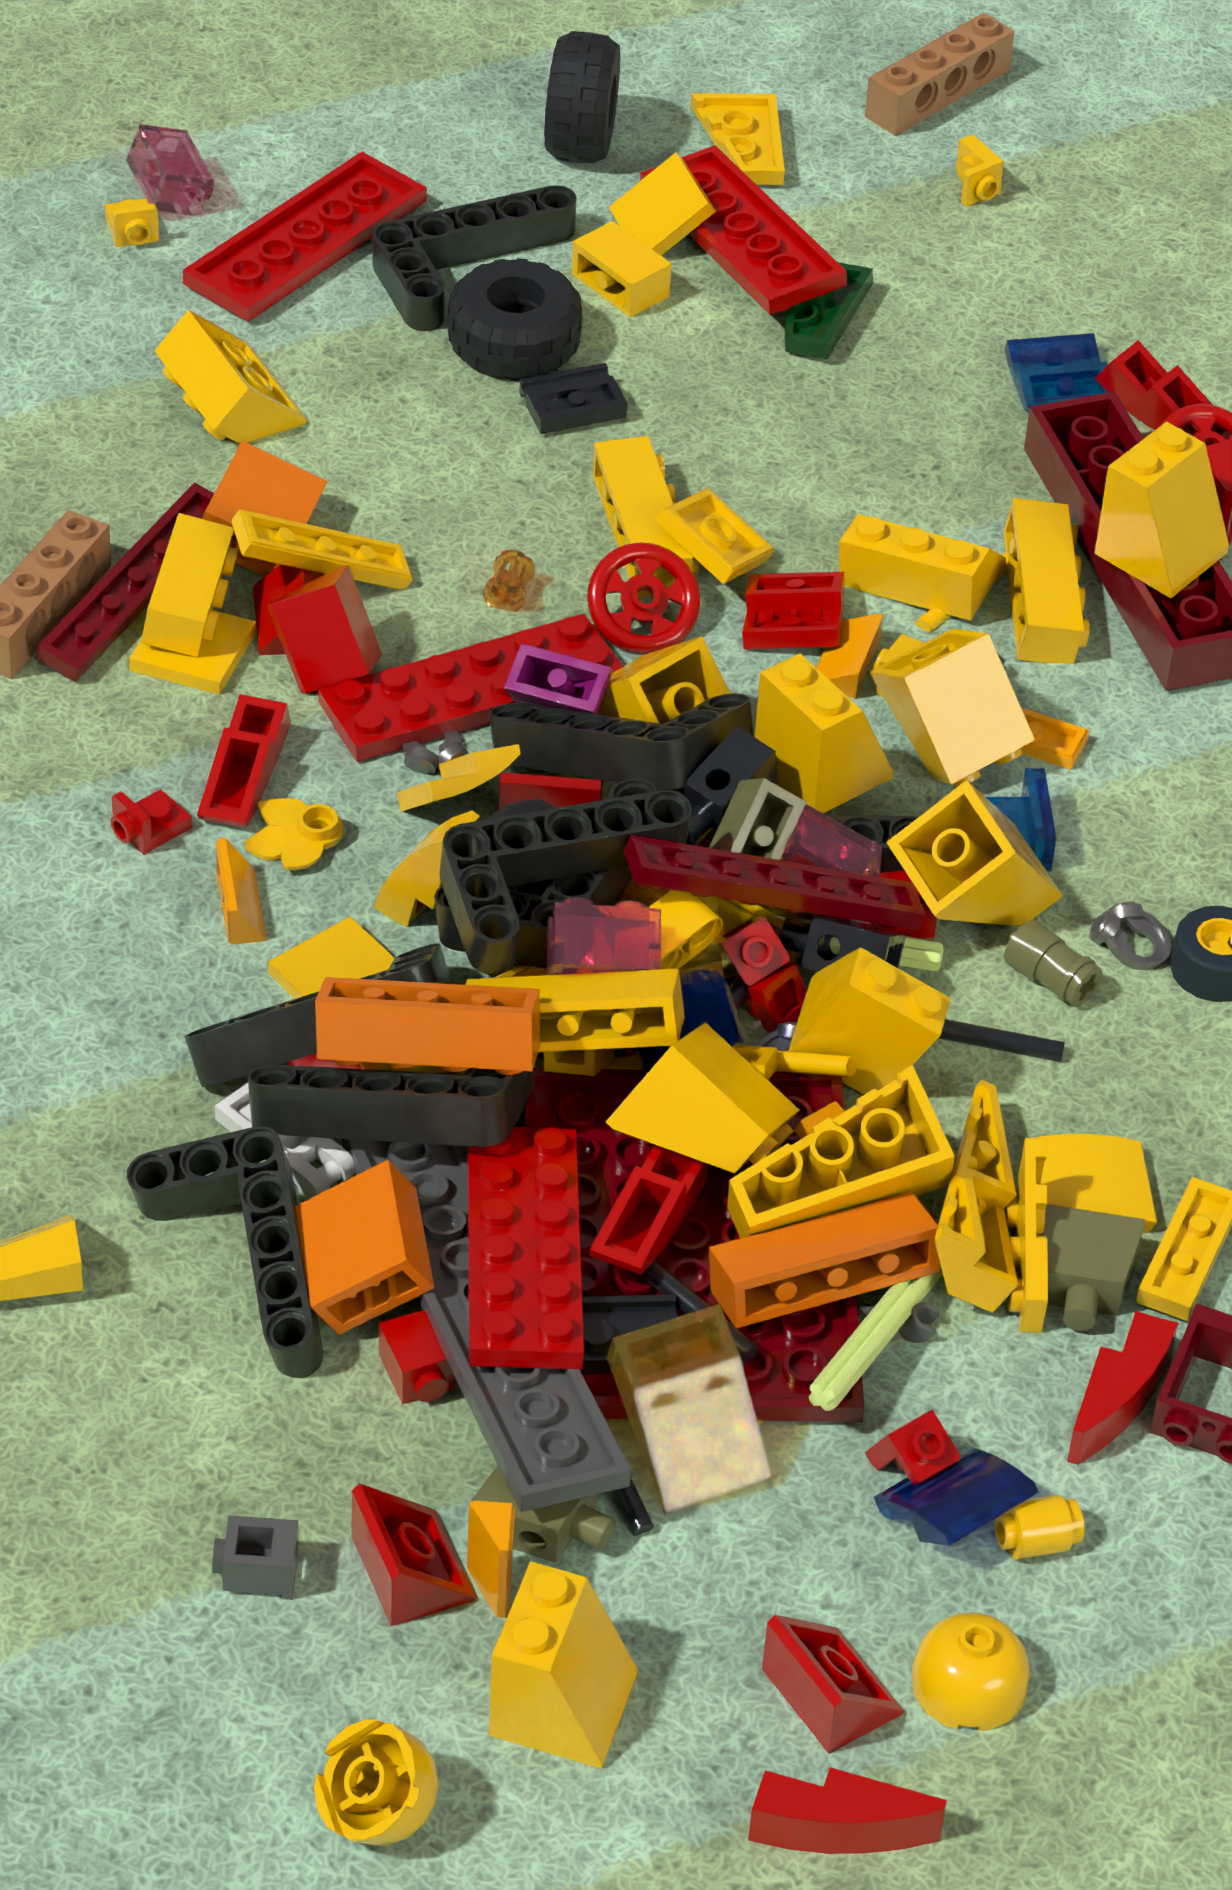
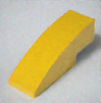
(417, 876)

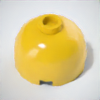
(971, 1672)
(376, 1783)

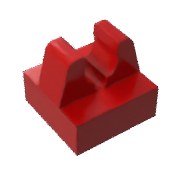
(777, 997)

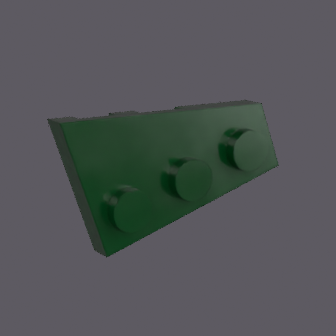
(820, 322)

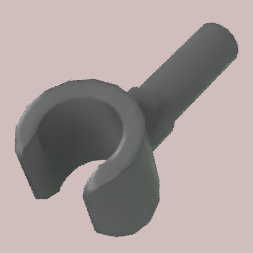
(913, 1328)

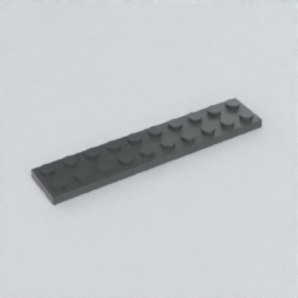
(534, 1419)

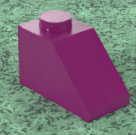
(557, 680)

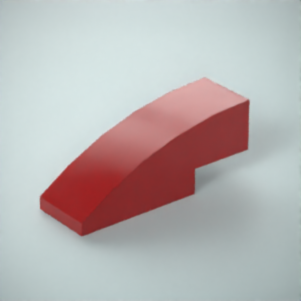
(1149, 389)
(244, 761)
(650, 1209)
(1122, 1384)
(844, 1815)

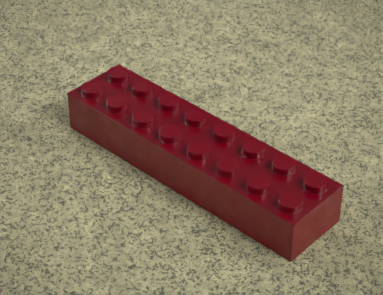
(1180, 636)

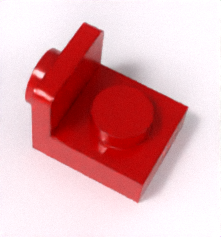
(148, 821)
(753, 949)
(917, 1448)

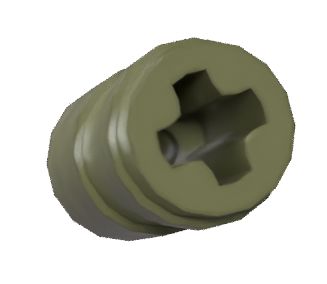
(1052, 963)

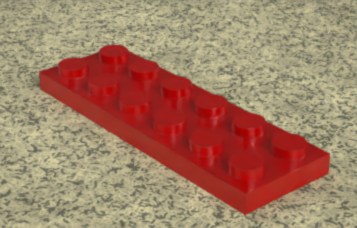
(303, 236)
(757, 238)
(447, 689)
(525, 1252)

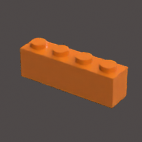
(428, 1025)
(823, 1259)

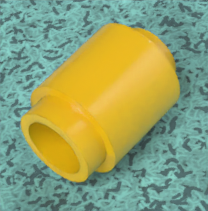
(1040, 1527)

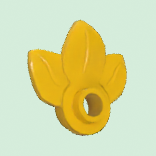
(295, 832)

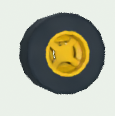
(1204, 953)

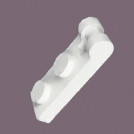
(300, 1151)

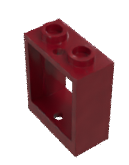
(1185, 1424)

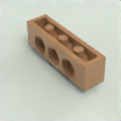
(939, 74)
(50, 585)

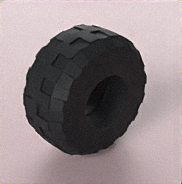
(582, 97)
(514, 319)

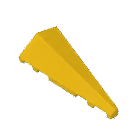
(973, 1225)
(41, 1261)

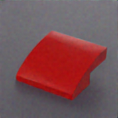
(794, 610)

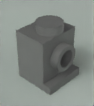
(258, 1555)

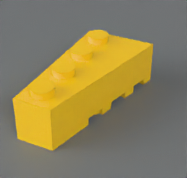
(862, 1156)

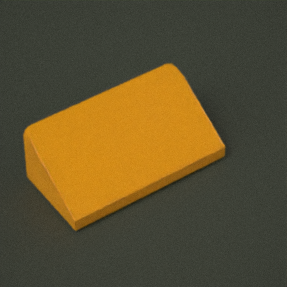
(850, 661)
(238, 895)
(491, 1551)

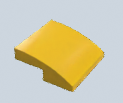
(459, 776)
(1098, 1175)

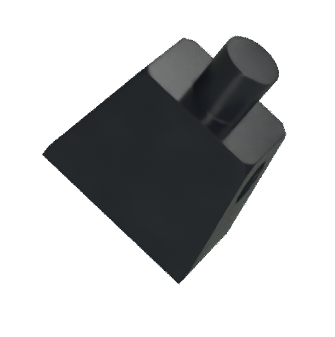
(716, 779)
(815, 938)

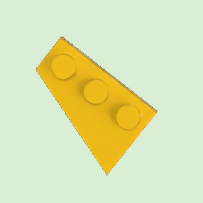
(745, 131)
(1029, 1245)

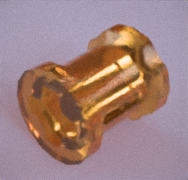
(509, 581)

